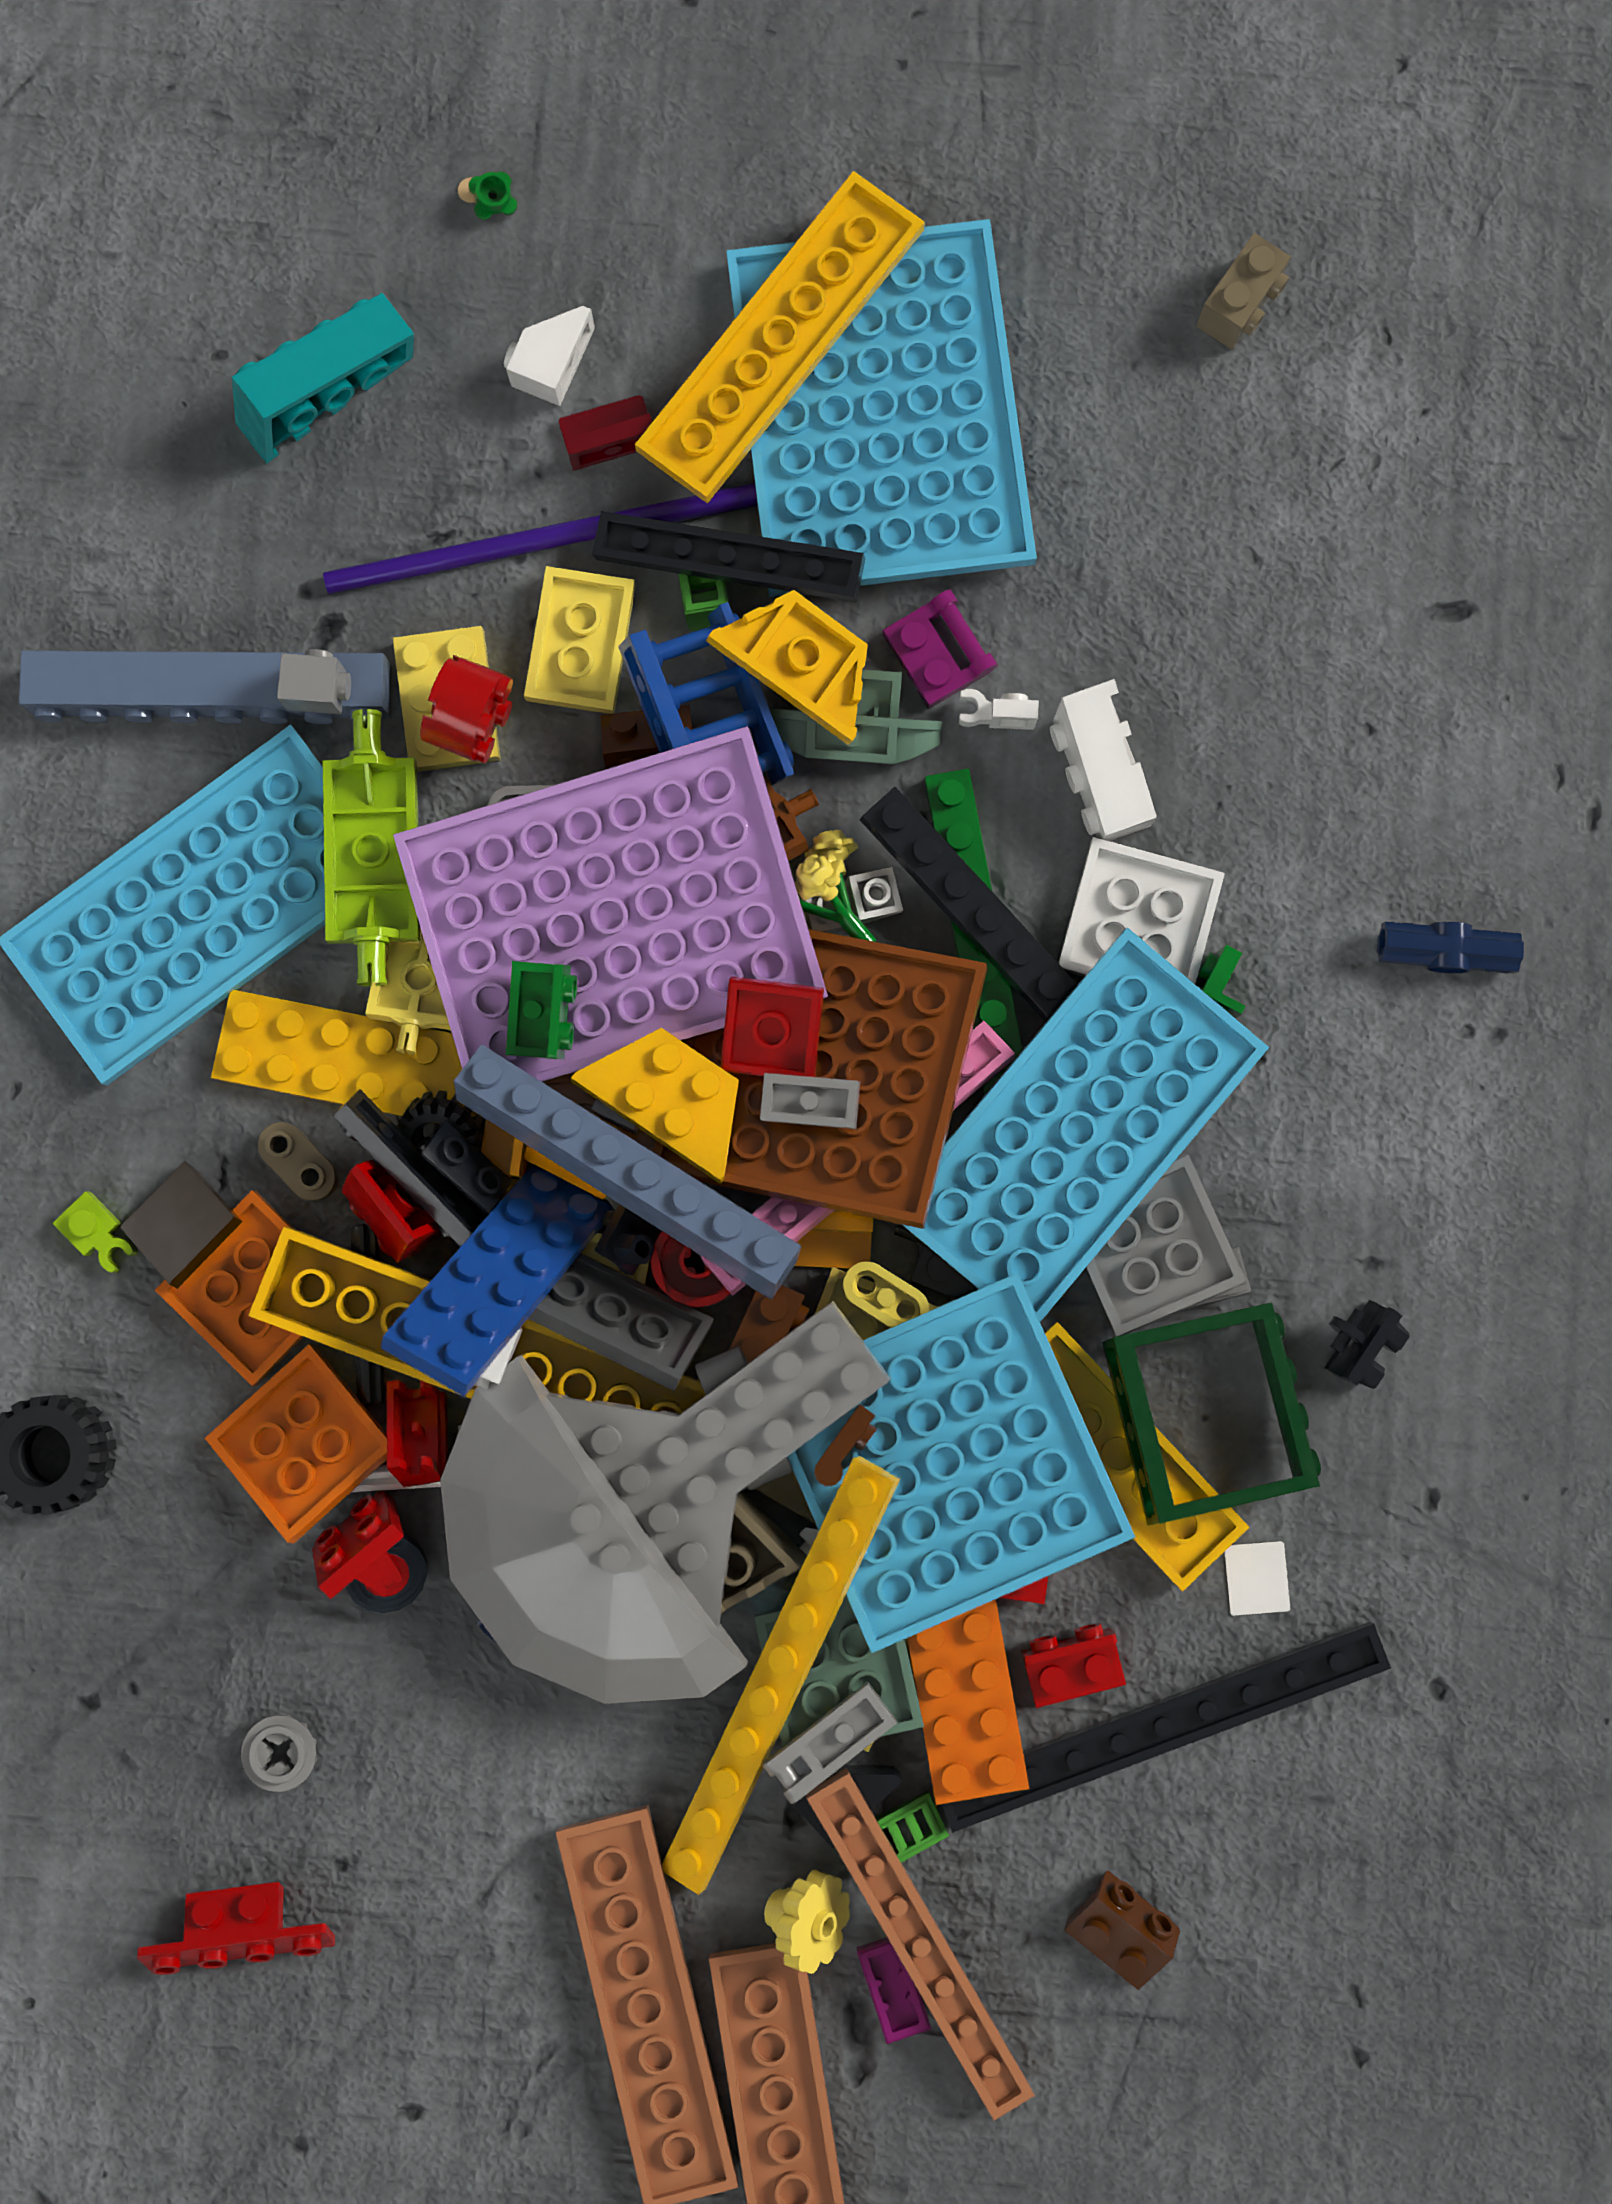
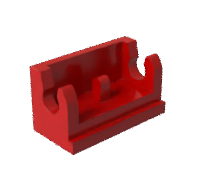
(416, 1433)

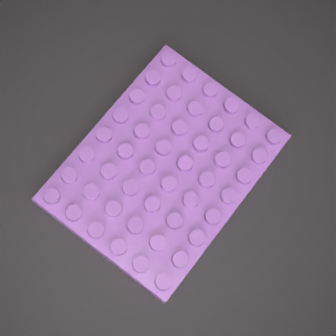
(632, 876)

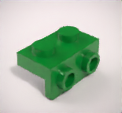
(540, 1010)

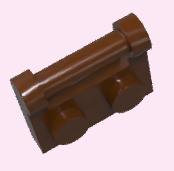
(854, 1434)

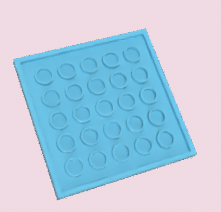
(987, 1464)

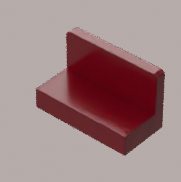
(604, 431)

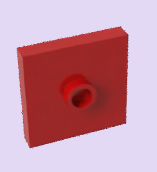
(771, 1028)

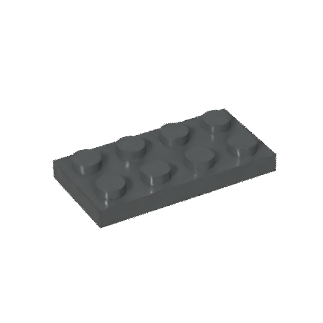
(624, 1321)

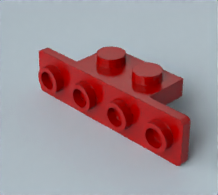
(235, 1926)

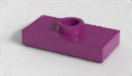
(892, 1991)

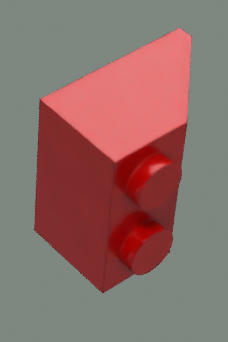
(384, 1206)

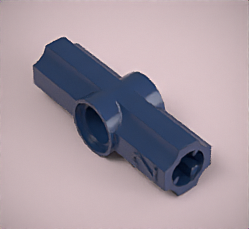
(1450, 947)

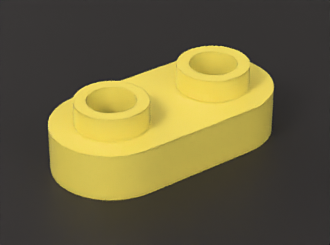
(886, 1295)

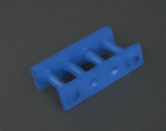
(662, 700)

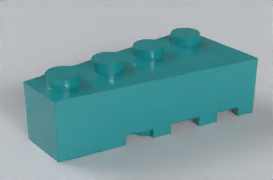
(318, 373)

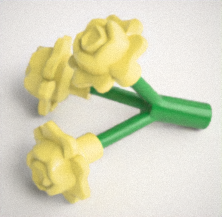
(823, 876)

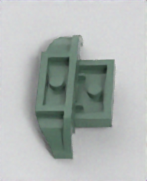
(879, 734)

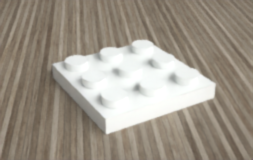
(1152, 895)

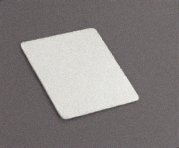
(1257, 1578)

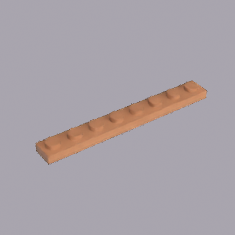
(919, 1944)

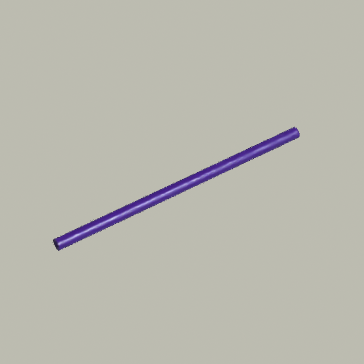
(528, 541)

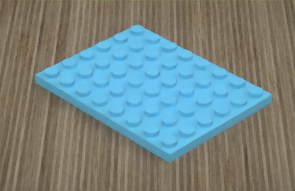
(906, 422)

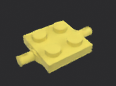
(410, 994)

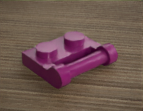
(926, 656)

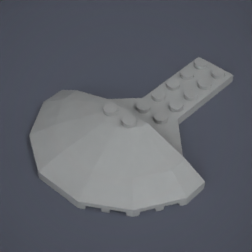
(607, 1527)

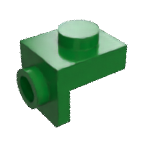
(1216, 973)

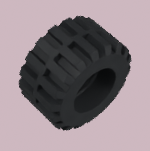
(87, 1454)

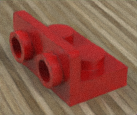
(1073, 1665)

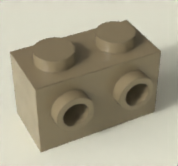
(1243, 290)

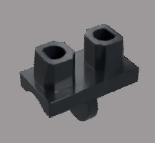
(626, 1239)
(1361, 1340)

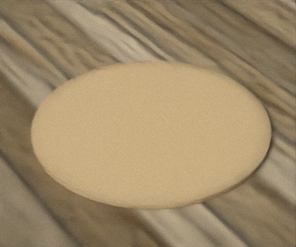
(464, 192)

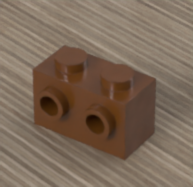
(769, 1321)

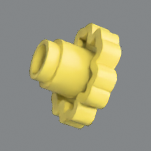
(809, 1920)

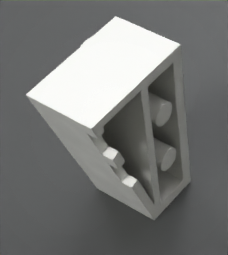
(1102, 763)

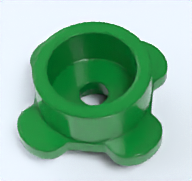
(497, 183)

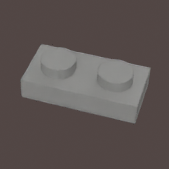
(810, 1101)

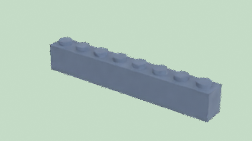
(183, 686)
(626, 1171)

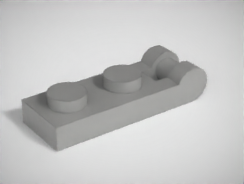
(831, 1742)

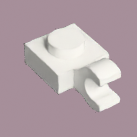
(1009, 712)

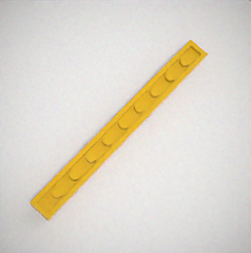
(780, 1673)

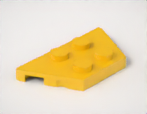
(801, 658)
(669, 1096)

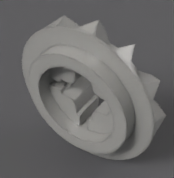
(257, 1753)

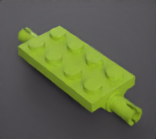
(364, 881)

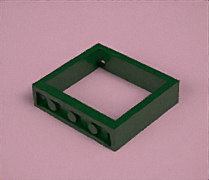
(1141, 1431)

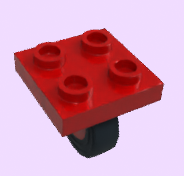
(371, 1557)

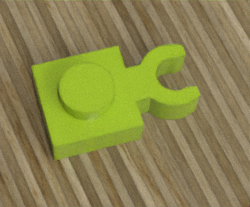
(91, 1228)

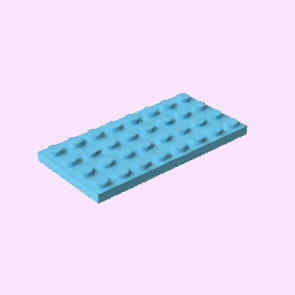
(182, 910)
(1084, 1123)

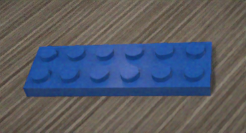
(495, 1280)

